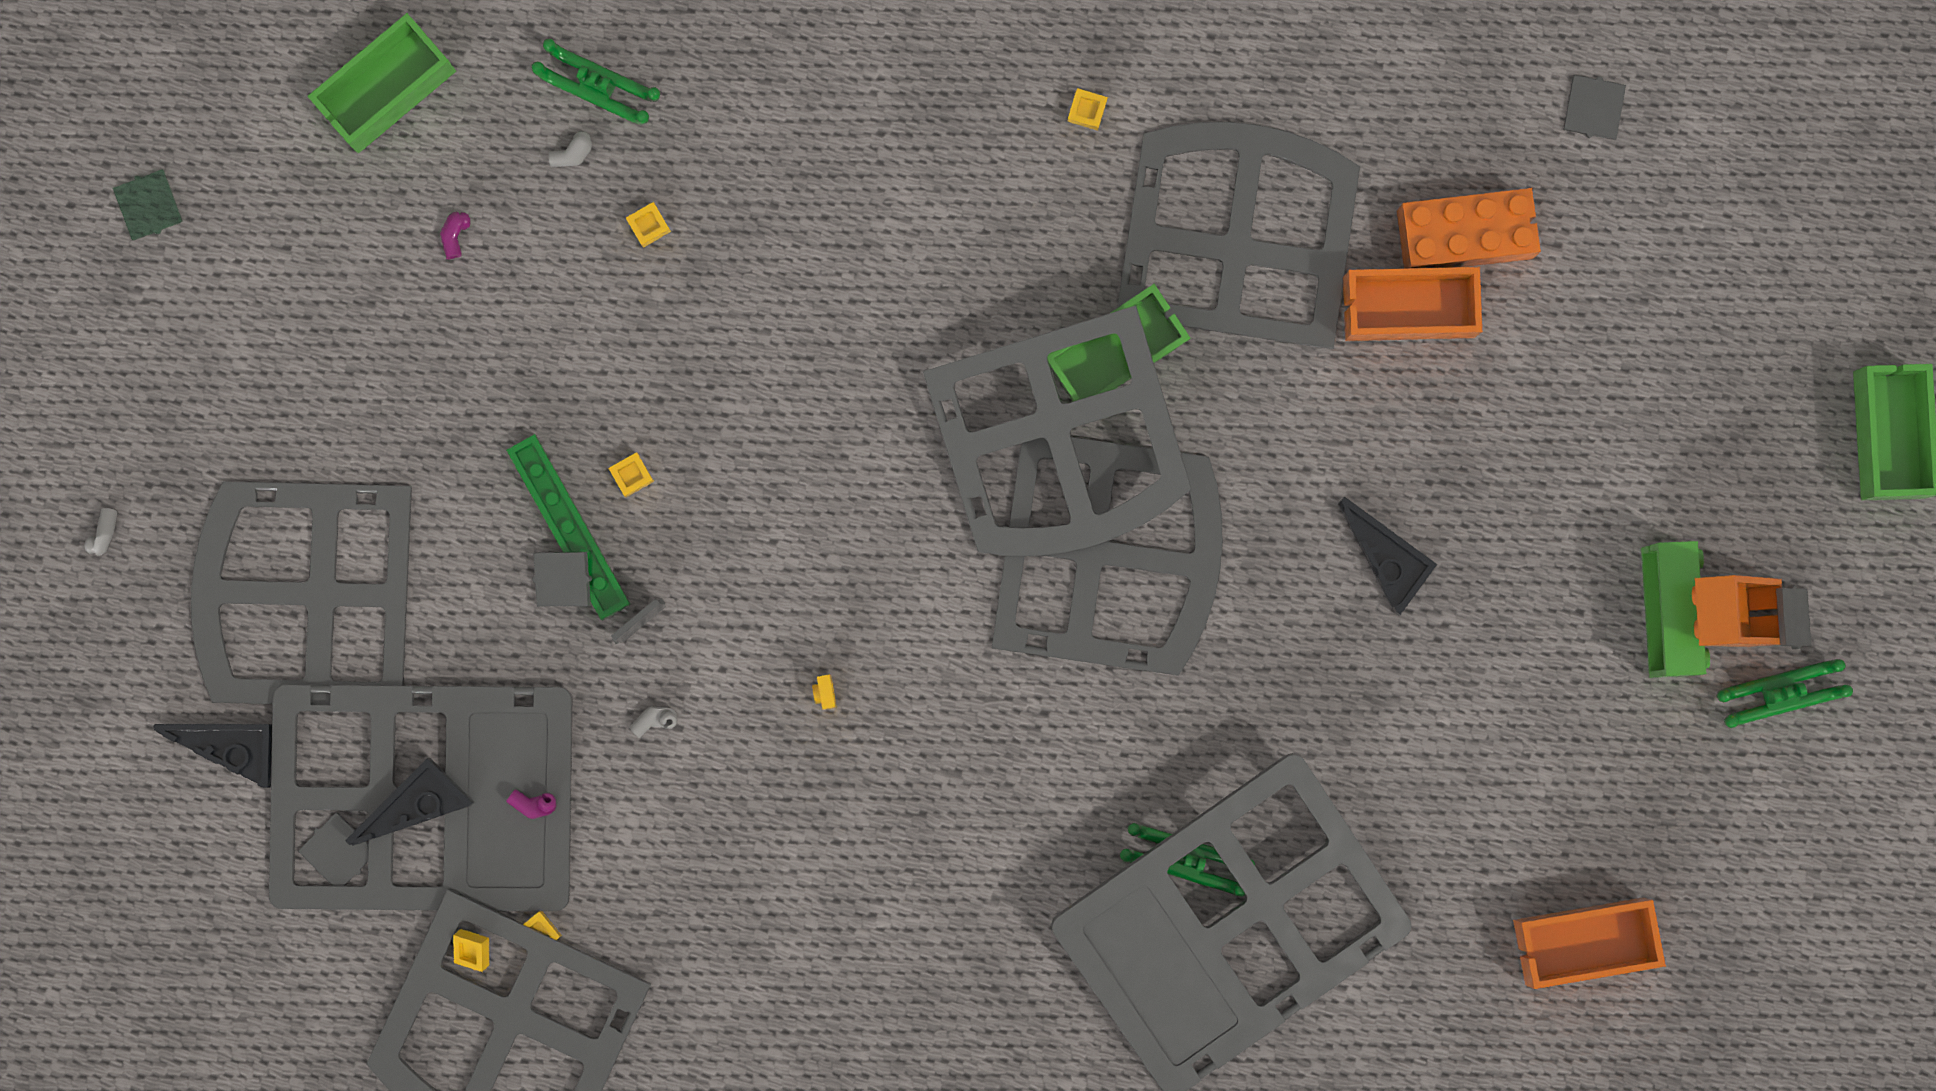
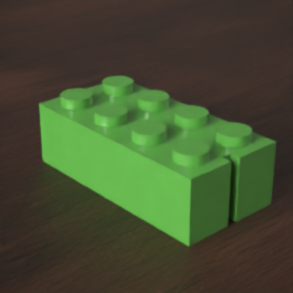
(382, 83)
(1101, 362)
(1896, 431)
(1669, 610)

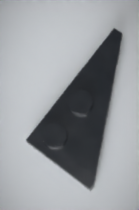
(1394, 561)
(238, 747)
(419, 798)

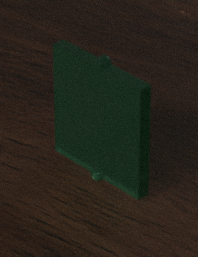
(147, 205)

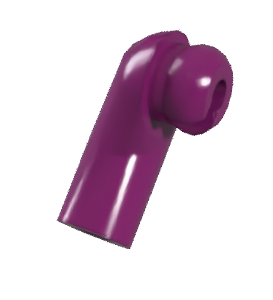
(449, 233)
(532, 807)

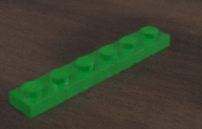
(567, 523)

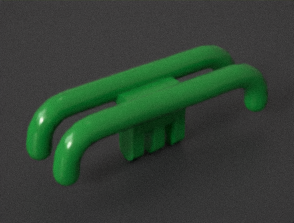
(595, 83)
(1784, 693)
(1188, 867)

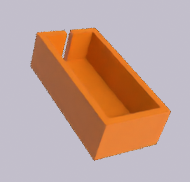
(1469, 230)
(1412, 303)
(1724, 611)
(1589, 943)

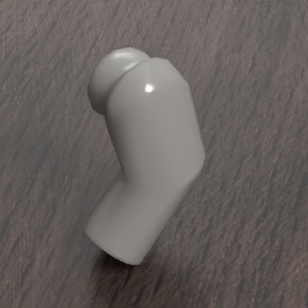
(575, 152)
(104, 533)
(653, 717)

